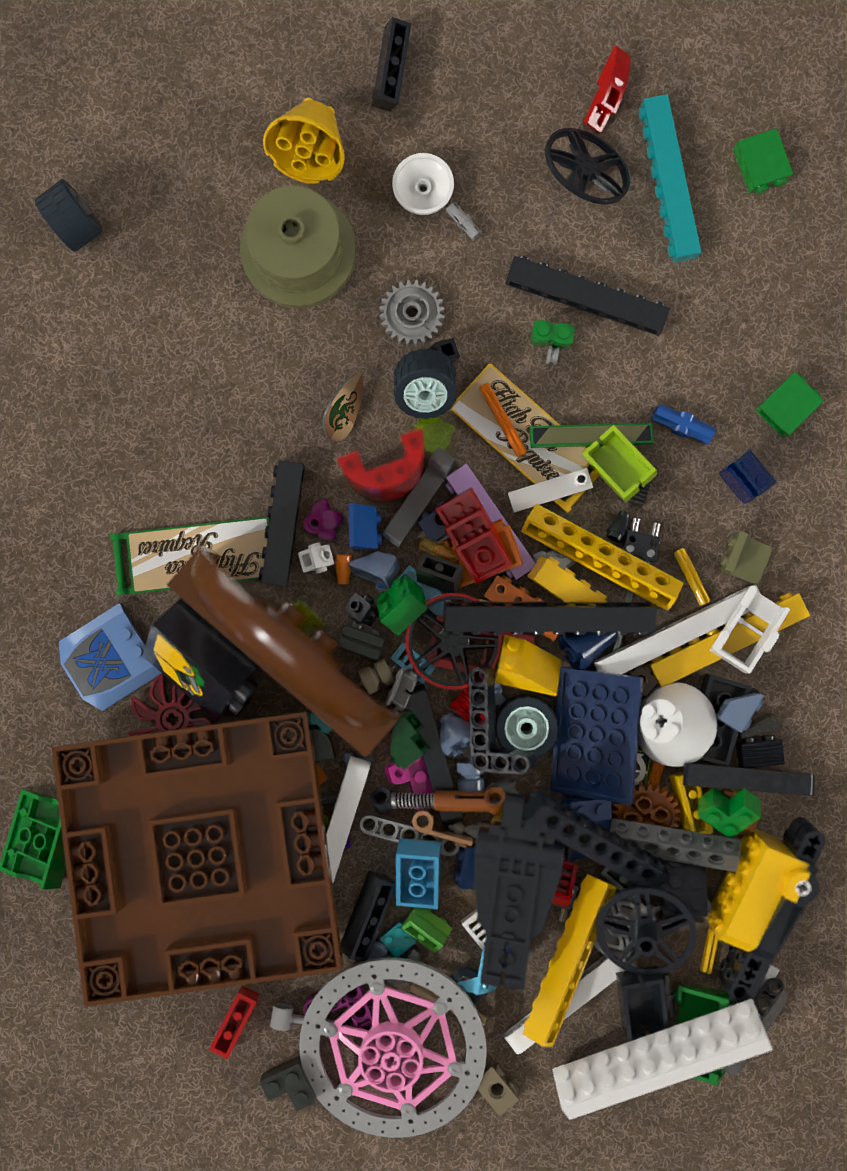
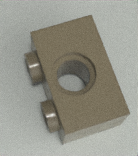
(501, 1098)

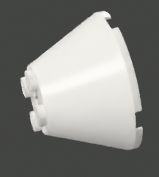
(676, 724)

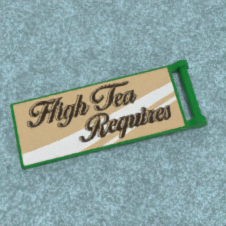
(161, 553)

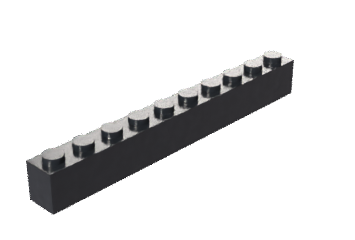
(549, 617)

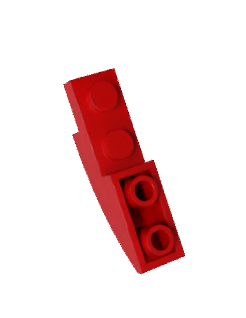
(611, 90)

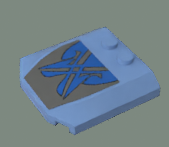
(106, 659)

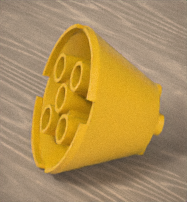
(306, 143)

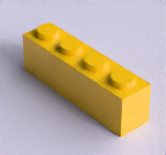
(562, 582)

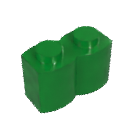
(557, 335)

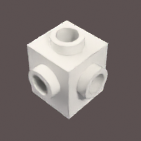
(316, 558)

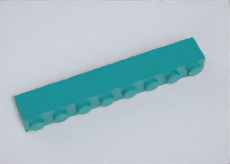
(670, 178)

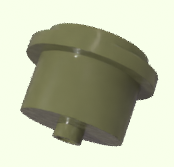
(297, 248)

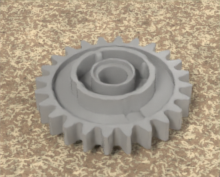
(412, 328)

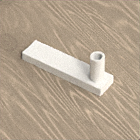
(550, 490)

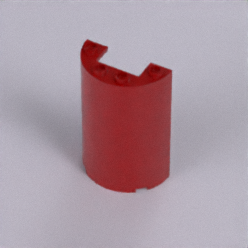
(391, 480)

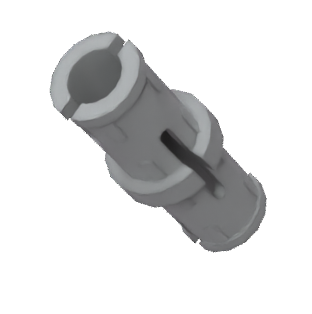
(463, 221)

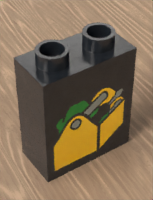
(201, 661)

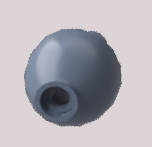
(454, 735)

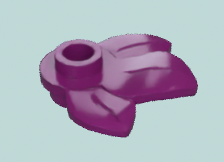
(326, 521)

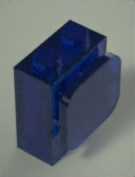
(747, 477)

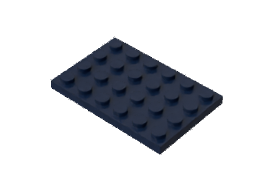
(597, 735)

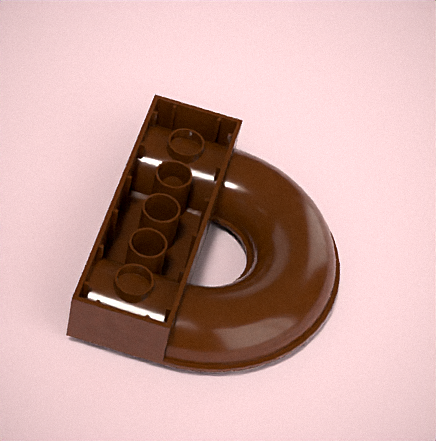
(284, 650)

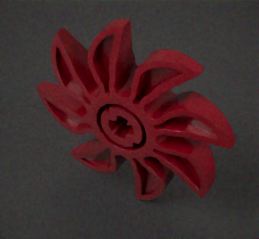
(166, 709)

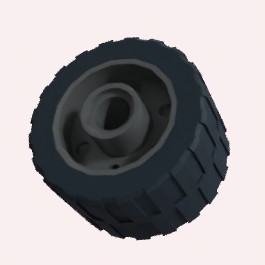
(68, 215)

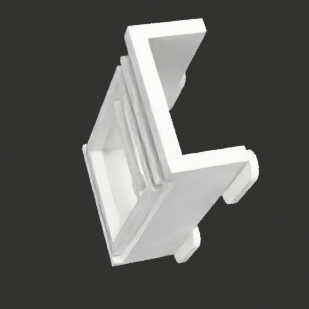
(763, 609)

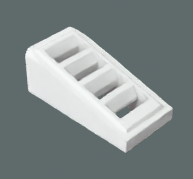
(469, 919)

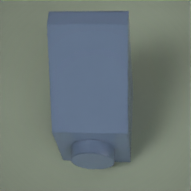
(376, 567)

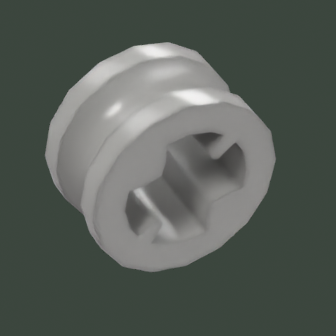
(552, 355)

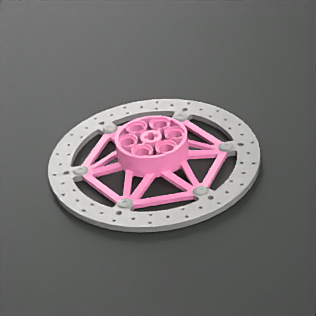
(384, 1048)

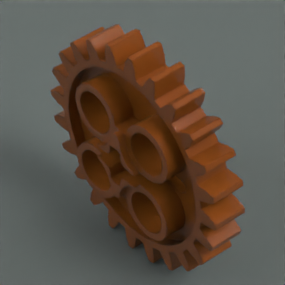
(646, 811)

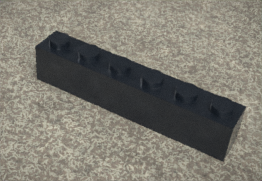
(283, 523)

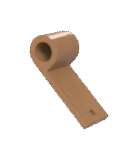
(423, 822)

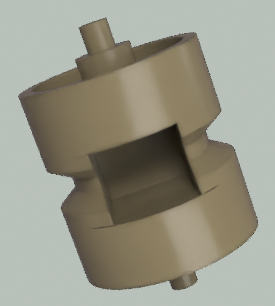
(374, 677)

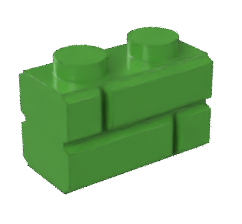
(427, 928)

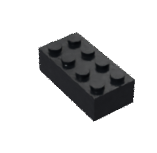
(717, 691)

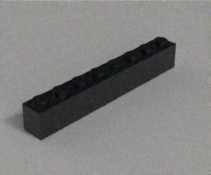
(587, 295)

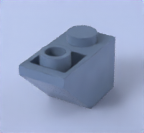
(738, 711)

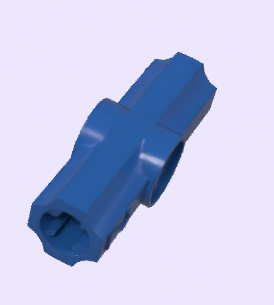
(683, 424)

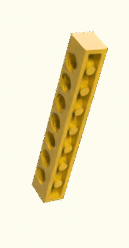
(602, 557)

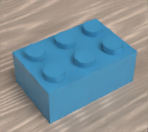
(418, 873)

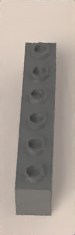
(681, 845)

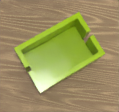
(619, 463)

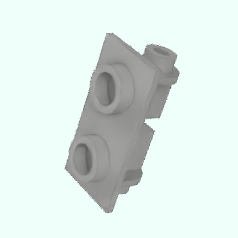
(404, 680)

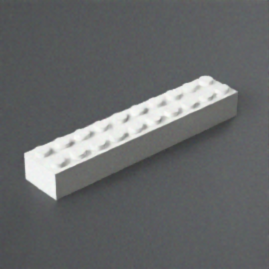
(661, 1059)

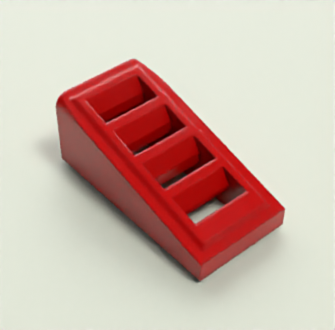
(562, 896)

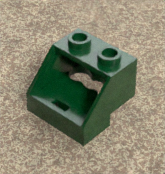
(407, 742)

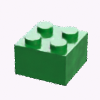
(401, 604)

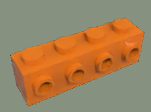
(503, 591)

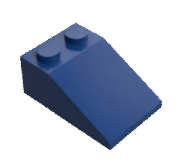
(363, 527)

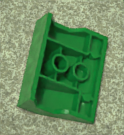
(35, 842)

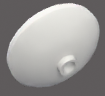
(418, 172)

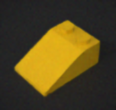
(527, 667)

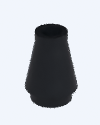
(618, 528)

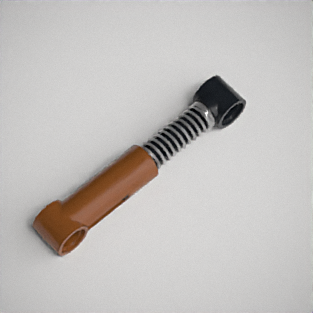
(441, 800)

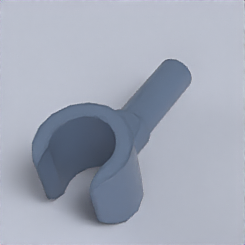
(346, 757)

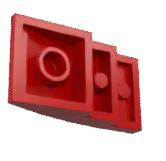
(474, 535)

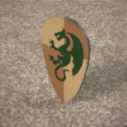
(343, 408)

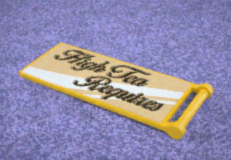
(523, 412)

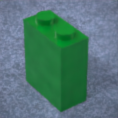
(763, 161)
(789, 404)

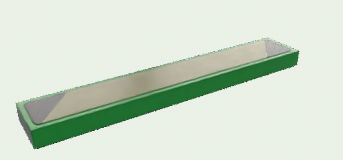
(587, 434)

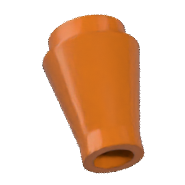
(342, 568)

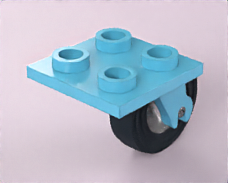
(469, 981)

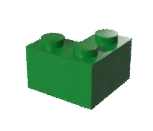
(731, 814)

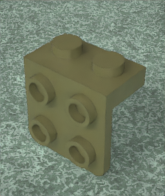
(745, 558)

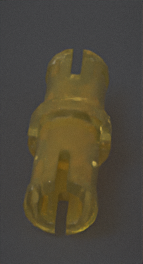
(439, 550)

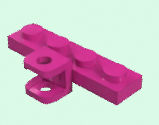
(415, 775)

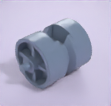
(470, 777)

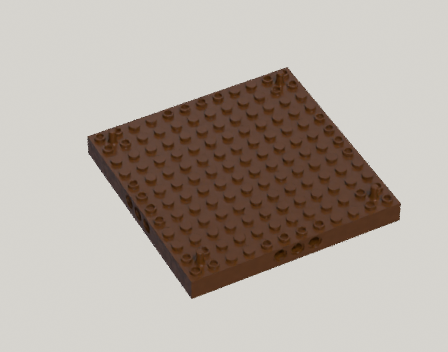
(197, 858)

